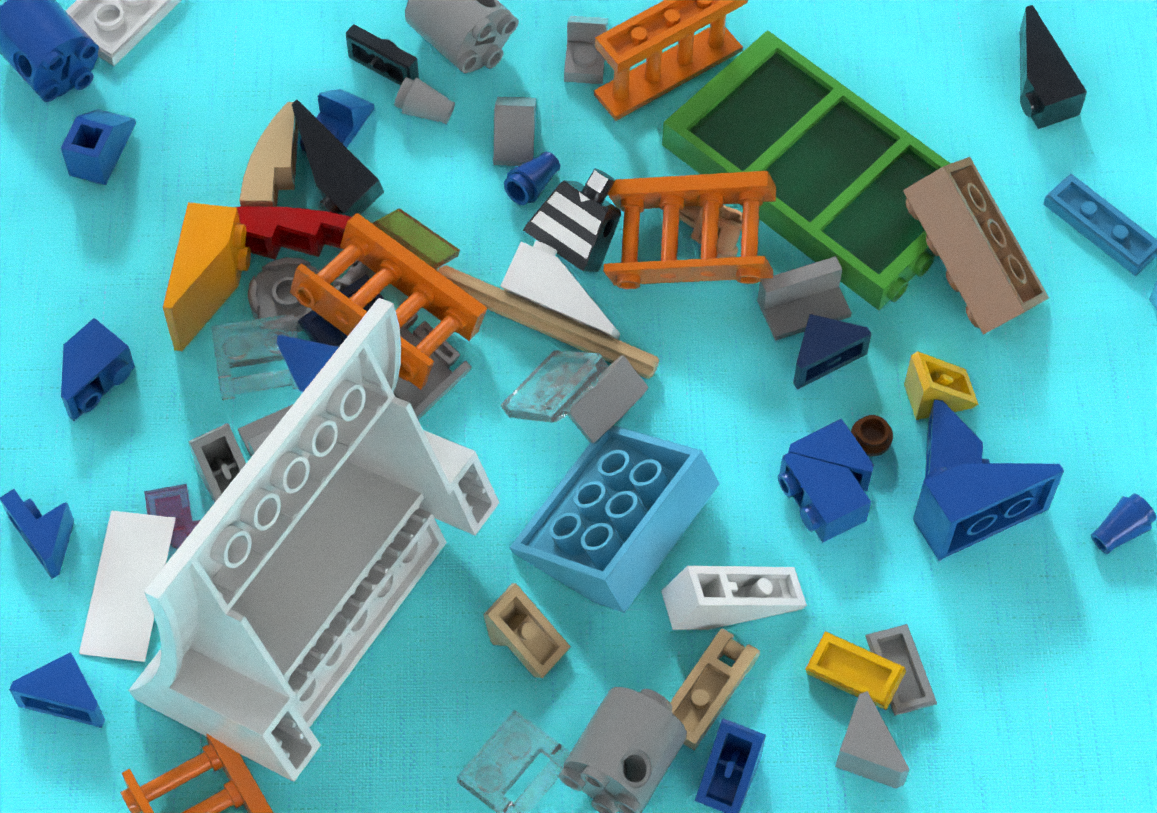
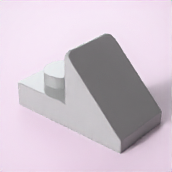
(582, 59)

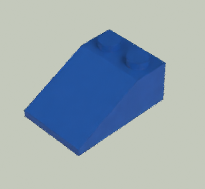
(981, 500)

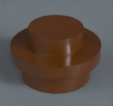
(873, 434)

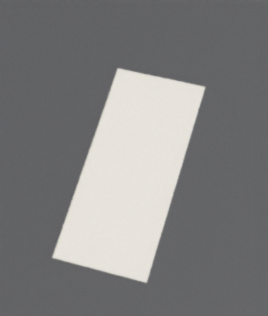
(119, 612)

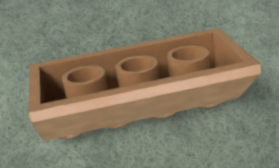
(974, 244)

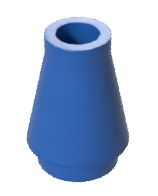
(529, 180)
(1126, 521)

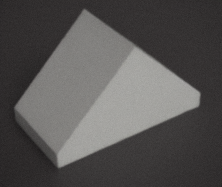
(514, 130)
(217, 459)
(870, 748)

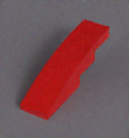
(290, 228)

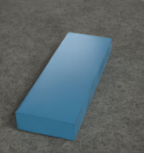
(1102, 224)

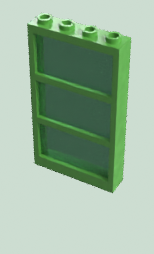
(831, 159)

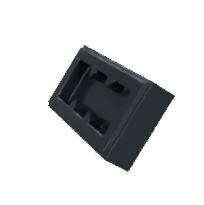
(380, 55)

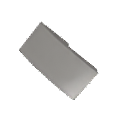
(609, 400)

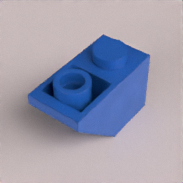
(96, 144)
(91, 366)
(826, 494)

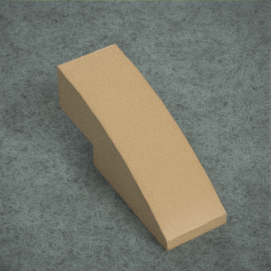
(272, 161)

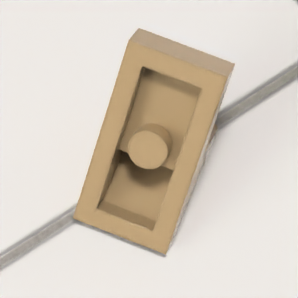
(525, 631)

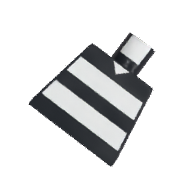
(578, 221)

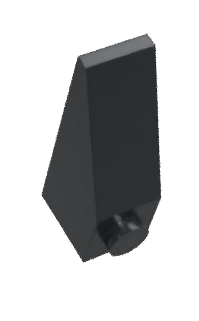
(1047, 81)
(338, 174)

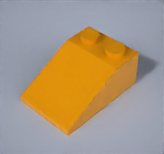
(204, 269)

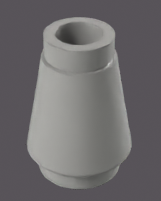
(423, 101)

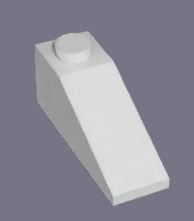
(546, 281)
(730, 595)

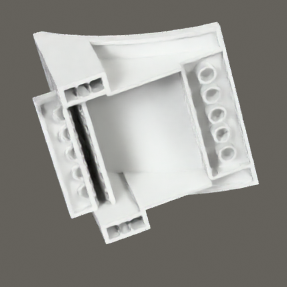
(307, 556)

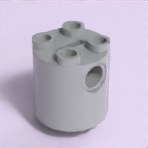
(463, 30)
(625, 750)

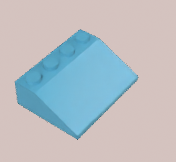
(617, 515)

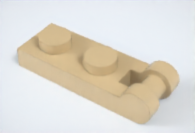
(711, 685)

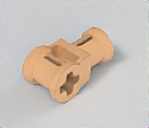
(728, 228)

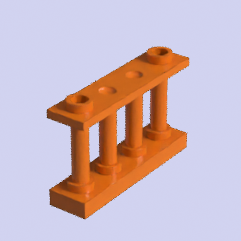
(648, 35)
(672, 195)
(406, 272)
(237, 792)

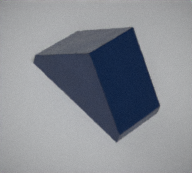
(827, 347)

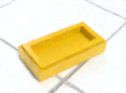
(855, 669)

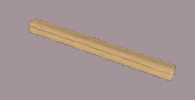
(552, 323)

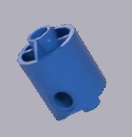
(46, 47)

